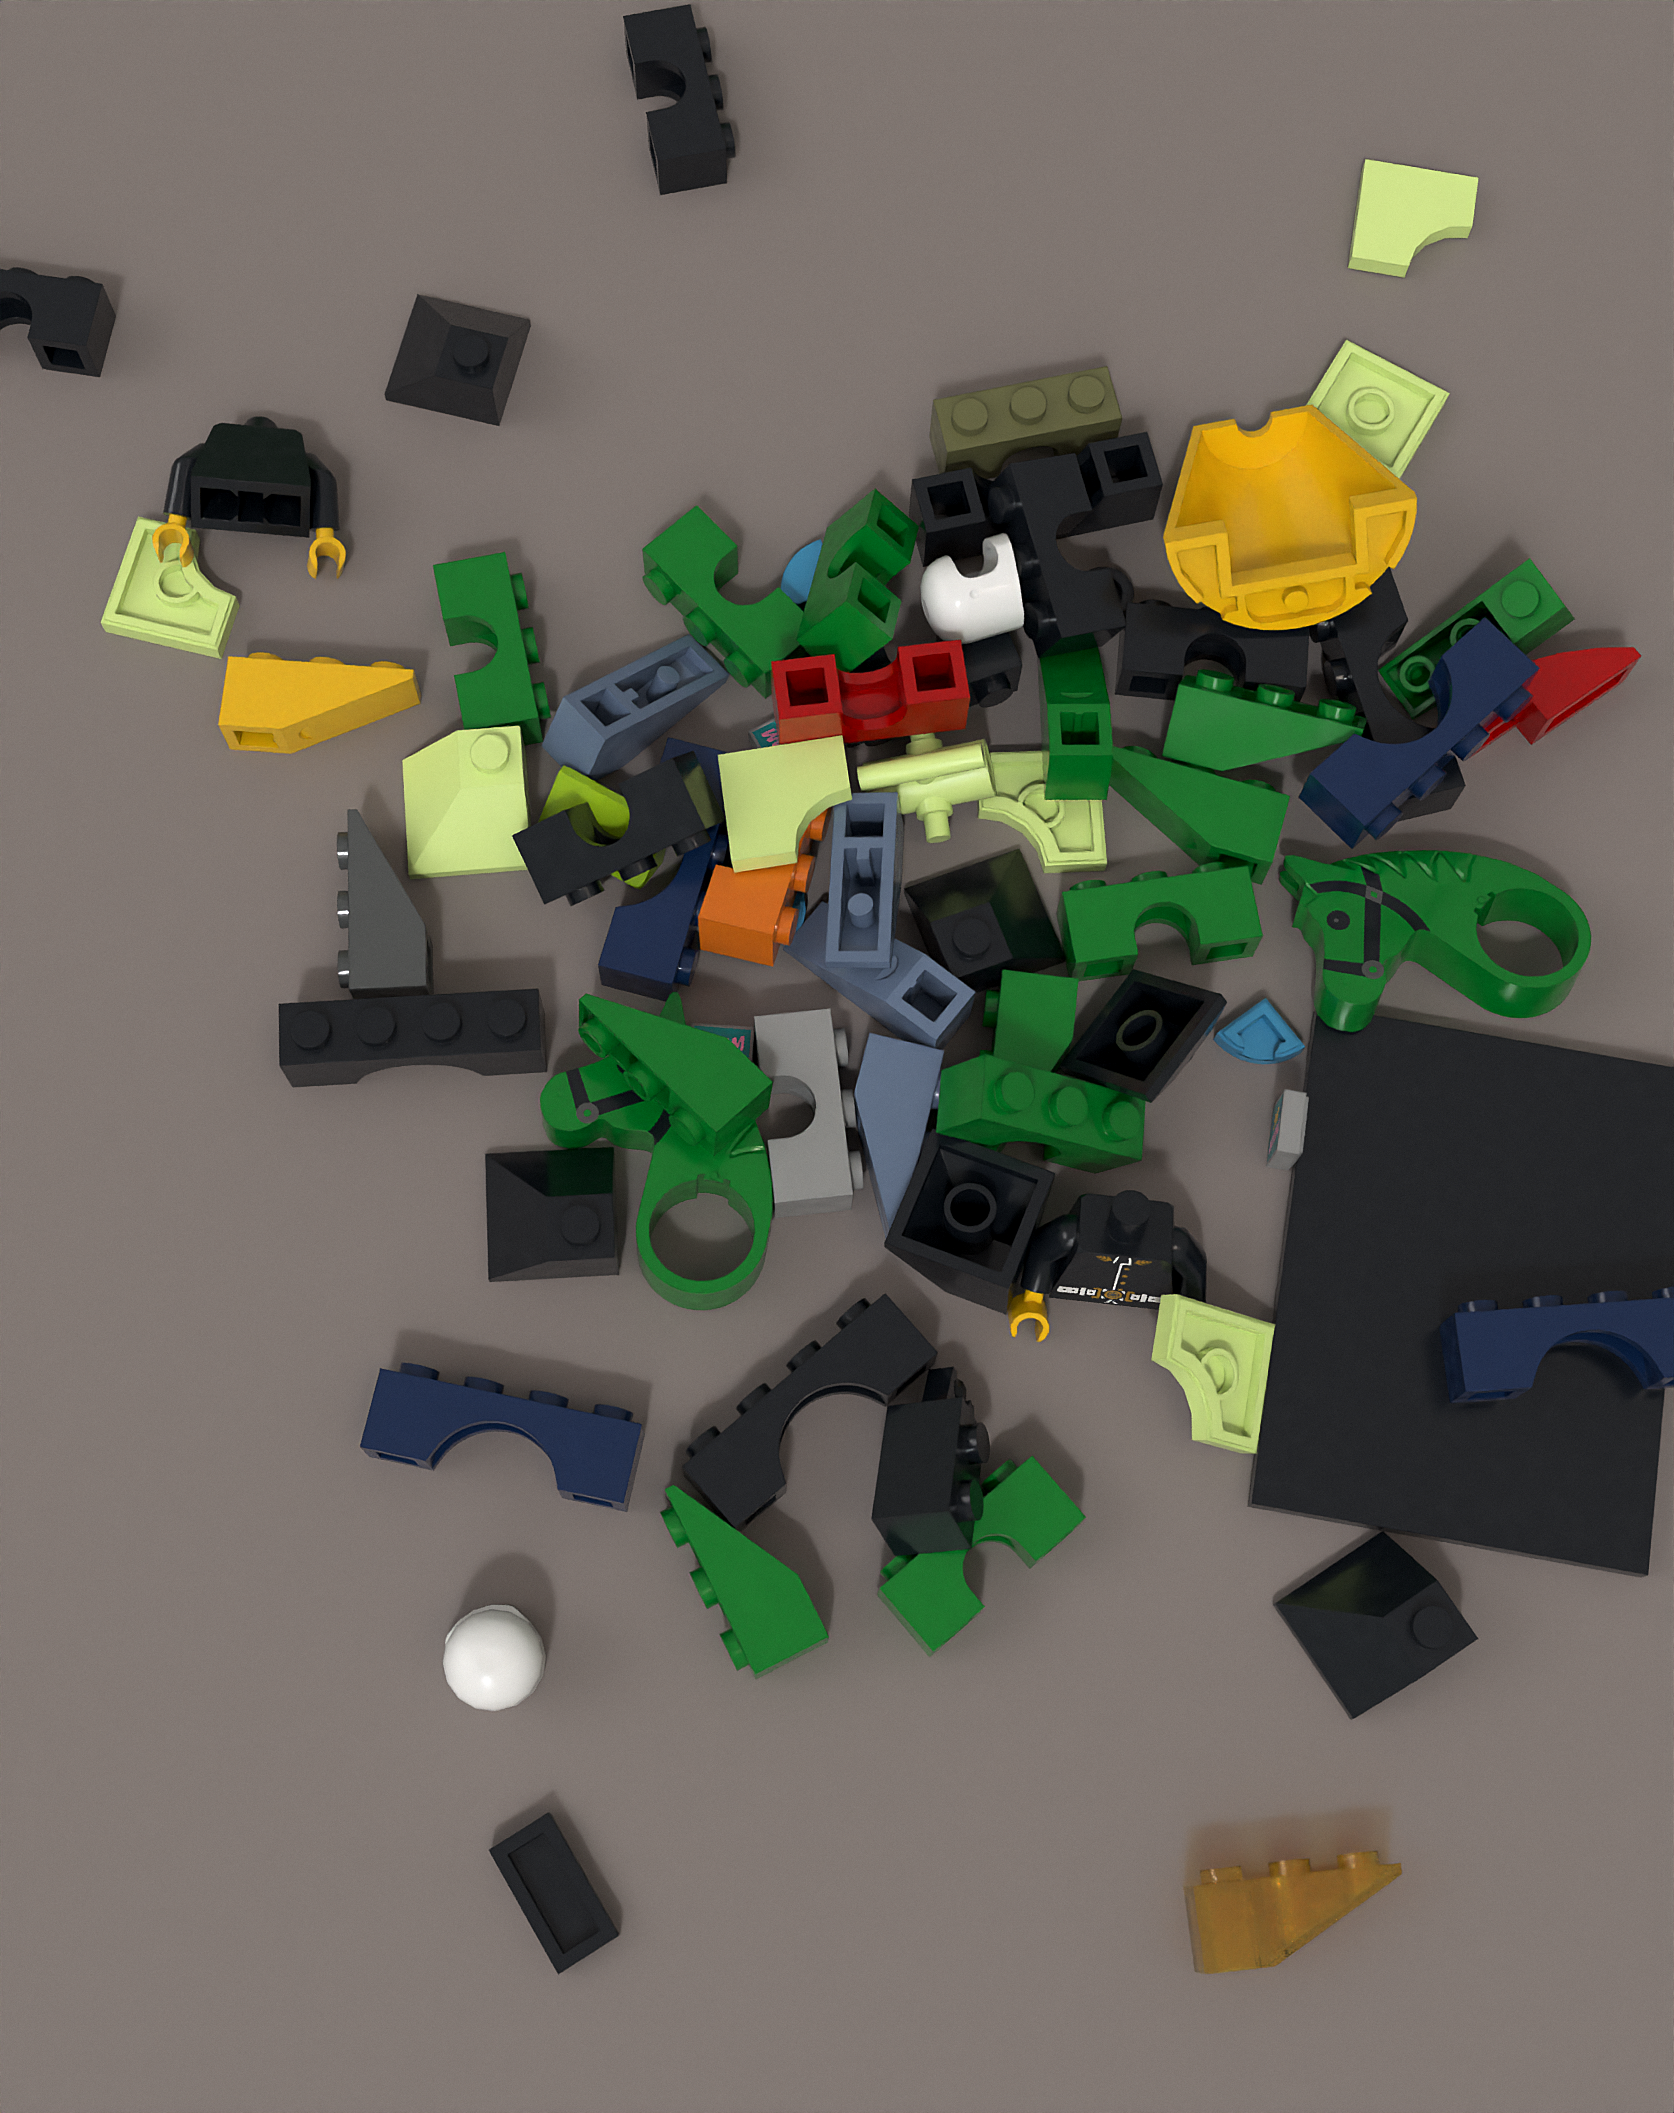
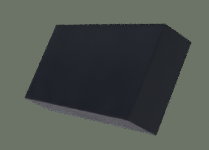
(554, 1892)

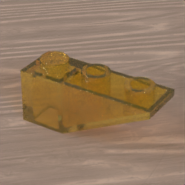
(1267, 1919)

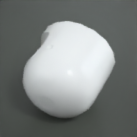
(978, 605)
(494, 1658)

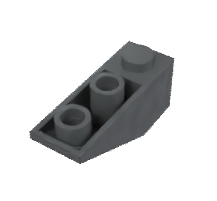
(386, 936)

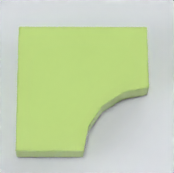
(1404, 211)
(168, 601)
(776, 795)
(1063, 832)
(1220, 1365)

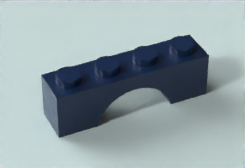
(1367, 780)
(652, 940)
(1498, 1351)
(422, 1419)

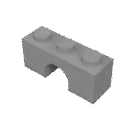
(802, 1059)

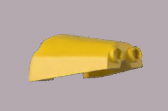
(1284, 520)

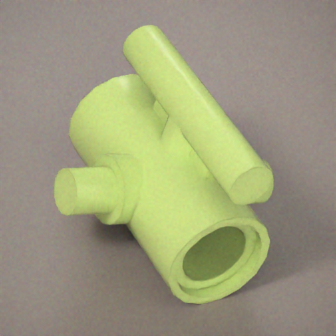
(933, 779)

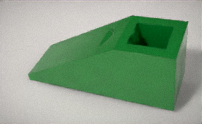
(1517, 605)
(1075, 726)
(1239, 727)
(1203, 811)
(1031, 1020)
(686, 1070)
(759, 1595)

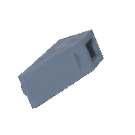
(910, 999)
(892, 1112)

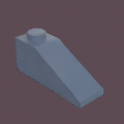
(631, 708)
(864, 881)

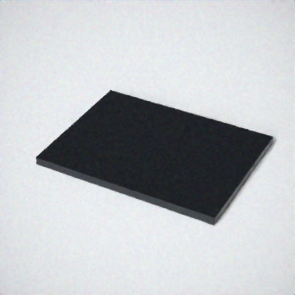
(1445, 1180)

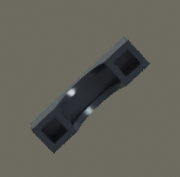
(955, 515)
(1352, 651)
(355, 1037)
(870, 1357)

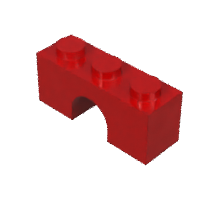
(913, 695)

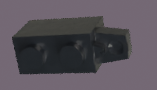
(931, 1470)

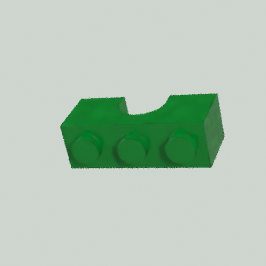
(689, 569)
(848, 601)
(481, 606)
(1209, 908)
(1008, 1101)
(1020, 1511)

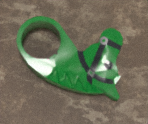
(1424, 908)
(599, 1104)

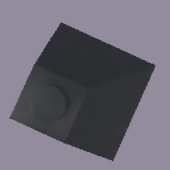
(458, 360)
(985, 921)
(1144, 1035)
(551, 1214)
(970, 1219)
(1374, 1623)

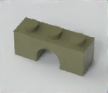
(995, 423)

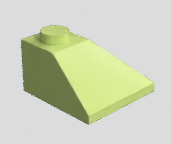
(466, 803)

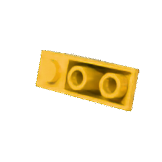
(298, 704)

